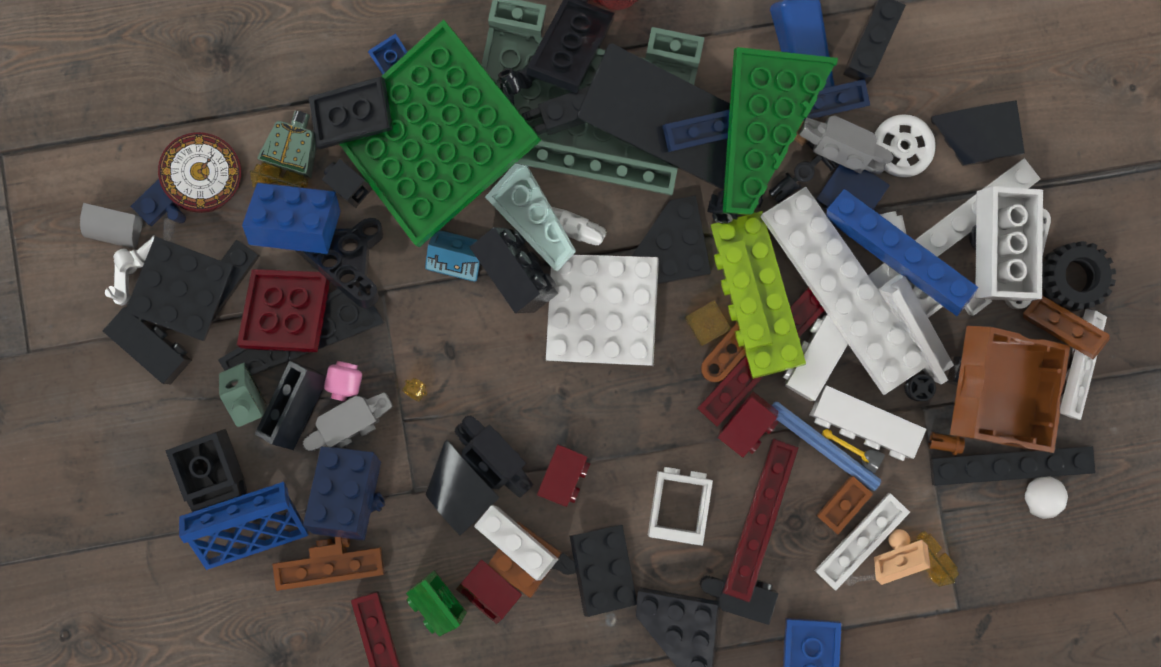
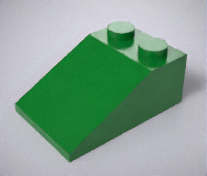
(436, 604)

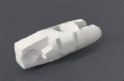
(580, 227)

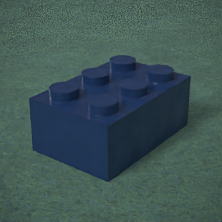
(342, 493)

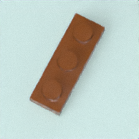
(1066, 327)

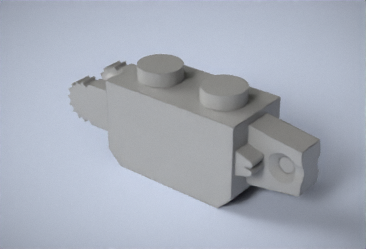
(846, 144)
(347, 420)

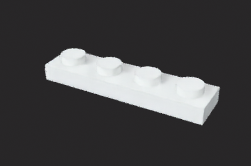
(1080, 374)
(862, 541)

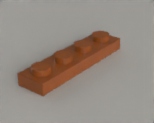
(328, 569)

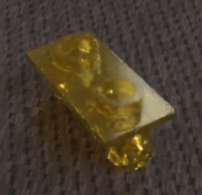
(270, 175)
(942, 569)

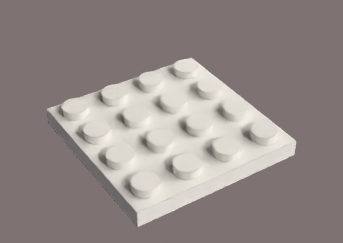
(603, 310)

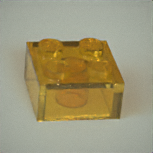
(707, 323)

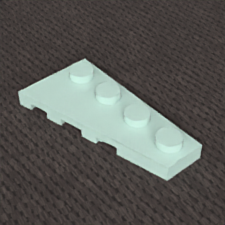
(529, 212)

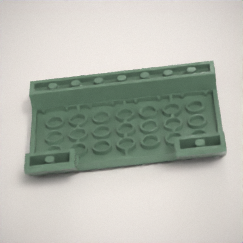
(583, 149)

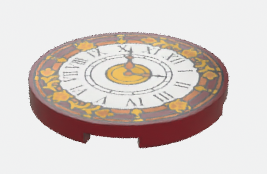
(199, 172)

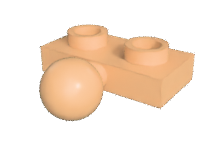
(903, 560)

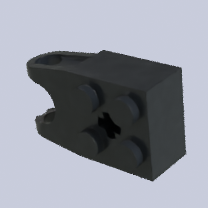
(210, 484)

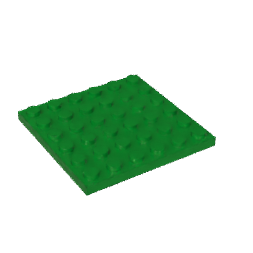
(447, 136)

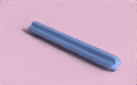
(826, 447)

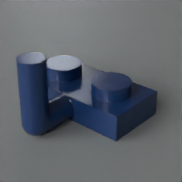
(155, 204)

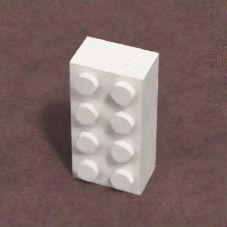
(1009, 243)

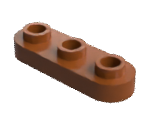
(723, 359)

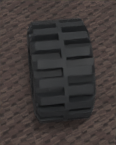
(1097, 270)

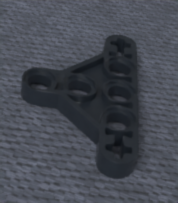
(350, 262)

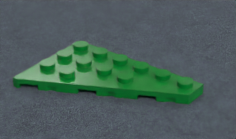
(767, 106)

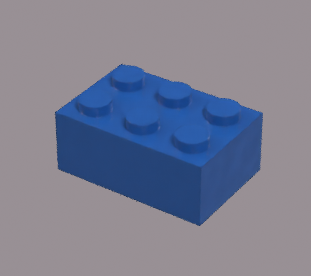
(291, 218)

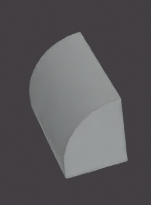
(110, 226)

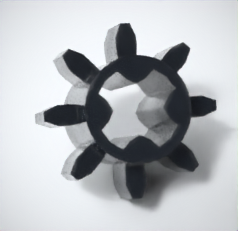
(716, 207)

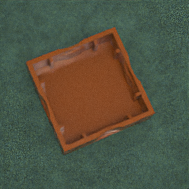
(1009, 389)

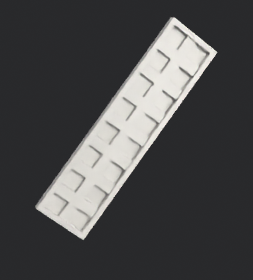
(844, 290)

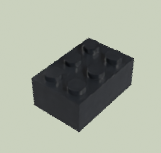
(514, 270)

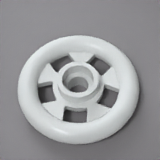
(918, 128)

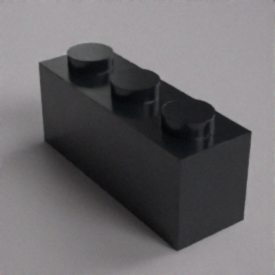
(874, 40)
(148, 346)
(291, 406)

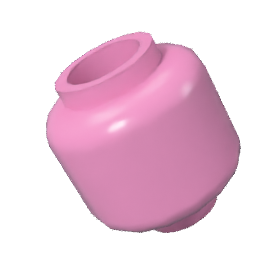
(343, 380)

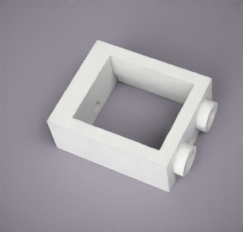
(675, 534)

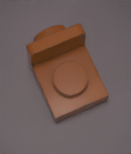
(327, 547)

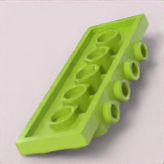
(757, 295)

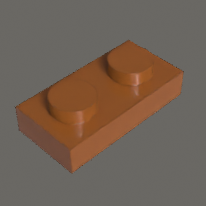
(844, 504)

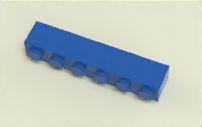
(901, 252)

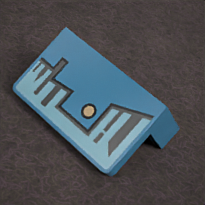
(452, 256)

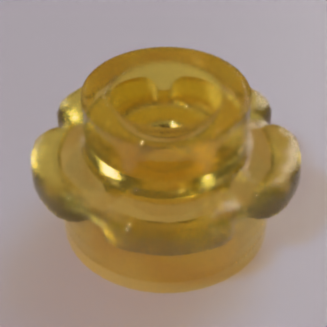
(415, 389)

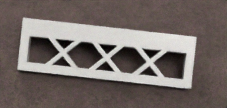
(911, 315)

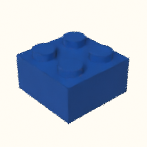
(387, 53)

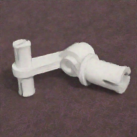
(126, 263)

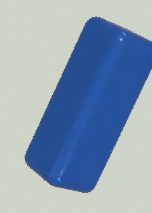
(801, 29)

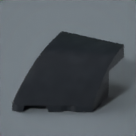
(982, 132)
(458, 490)

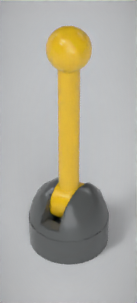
(870, 459)

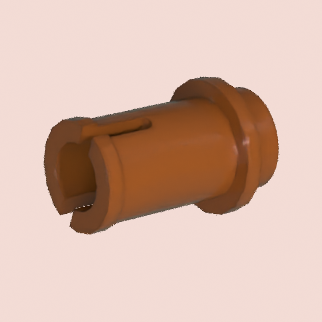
(947, 443)

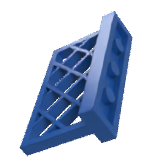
(238, 514)

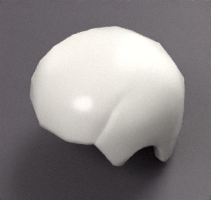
(1046, 497)

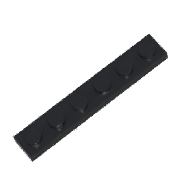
(1012, 465)

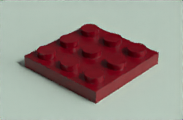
(283, 310)

